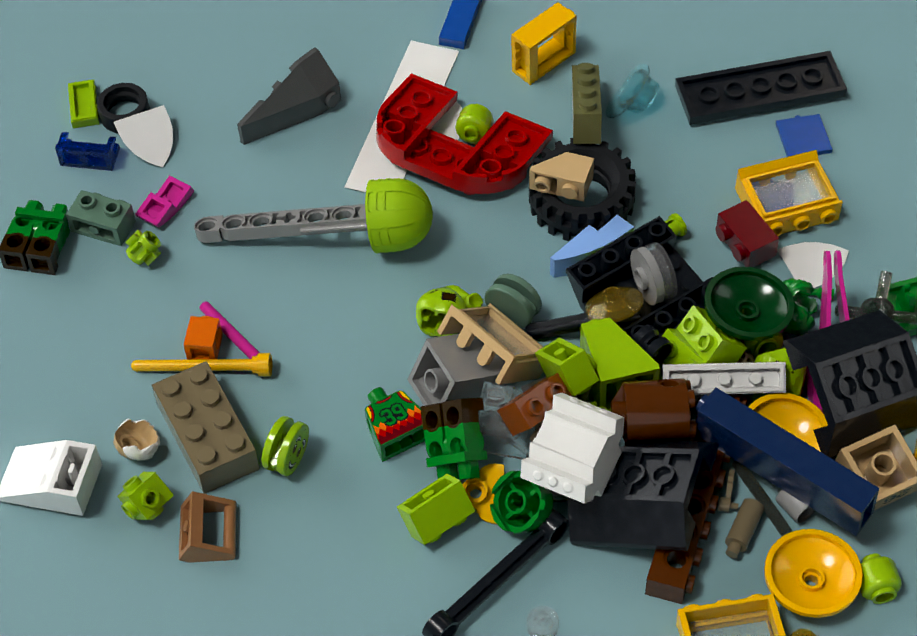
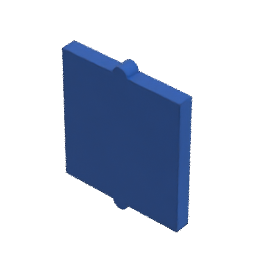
(803, 135)

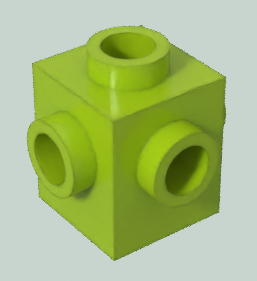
(144, 496)

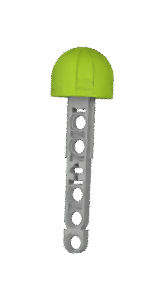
(393, 214)

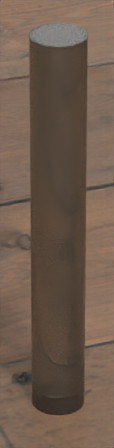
(761, 496)

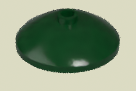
(749, 303)

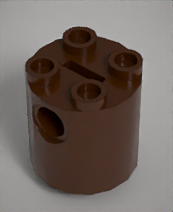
(655, 410)

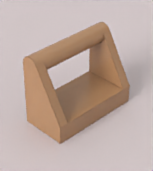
(191, 529)

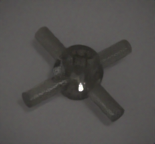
(881, 303)

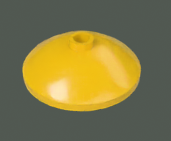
(792, 414)
(816, 558)

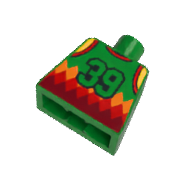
(393, 422)

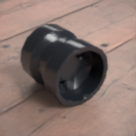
(649, 340)

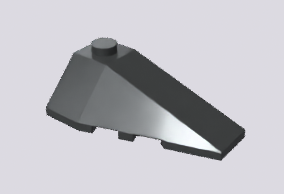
(301, 96)

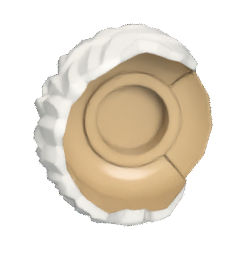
(136, 440)

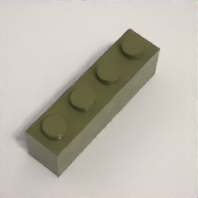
(586, 104)

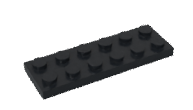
(760, 87)

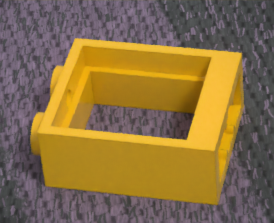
(533, 62)

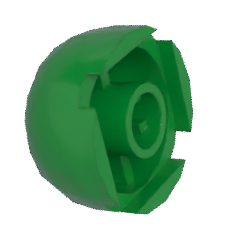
(520, 504)

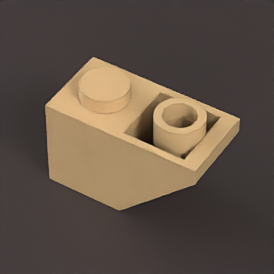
(563, 175)

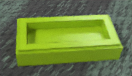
(83, 103)

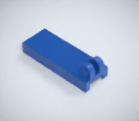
(459, 23)

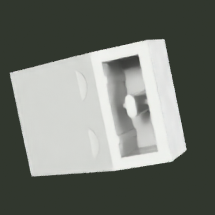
(52, 476)

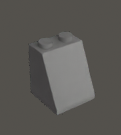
(451, 372)

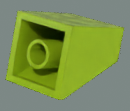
(616, 359)

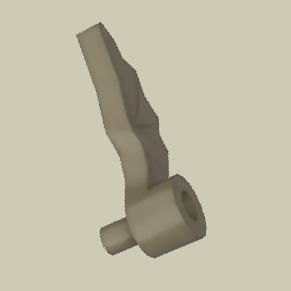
(724, 503)

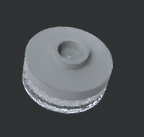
(653, 273)

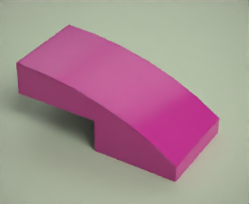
(164, 204)

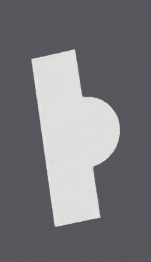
(426, 62)

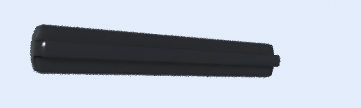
(564, 325)

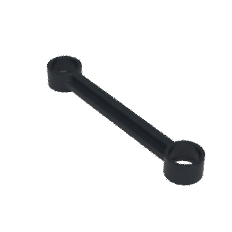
(447, 622)

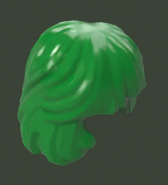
(804, 307)

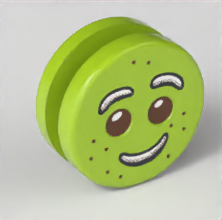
(285, 446)

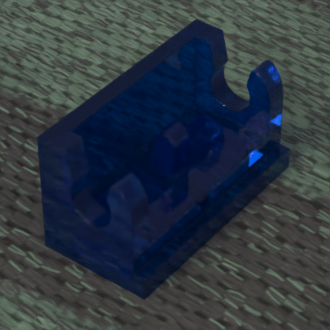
(87, 154)

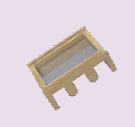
(499, 337)

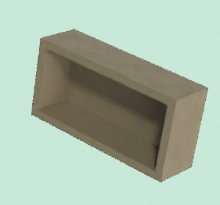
(205, 427)

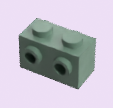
(101, 217)

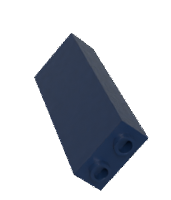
(786, 461)

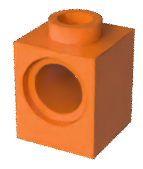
(203, 338)

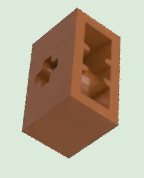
(530, 406)

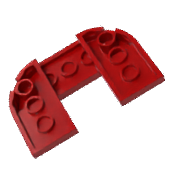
(487, 168)

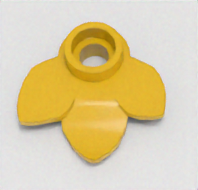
(488, 477)

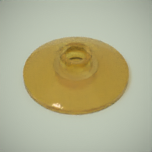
(615, 303)

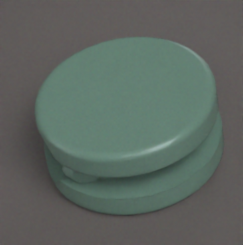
(514, 299)

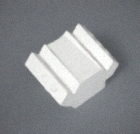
(574, 449)

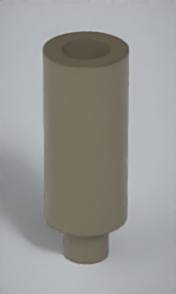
(743, 527)

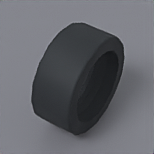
(120, 93)

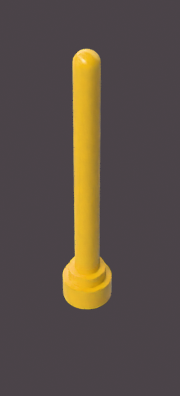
(259, 364)

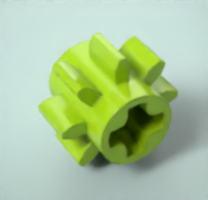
(143, 247)

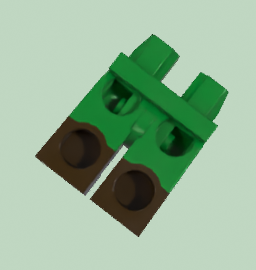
(35, 238)
(454, 437)

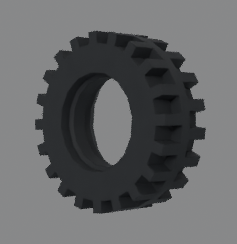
(609, 171)

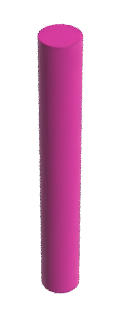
(240, 341)

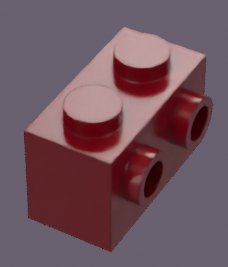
(746, 234)

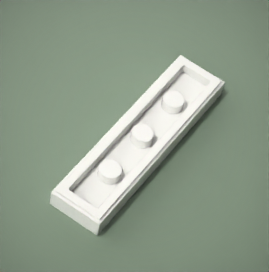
(730, 377)

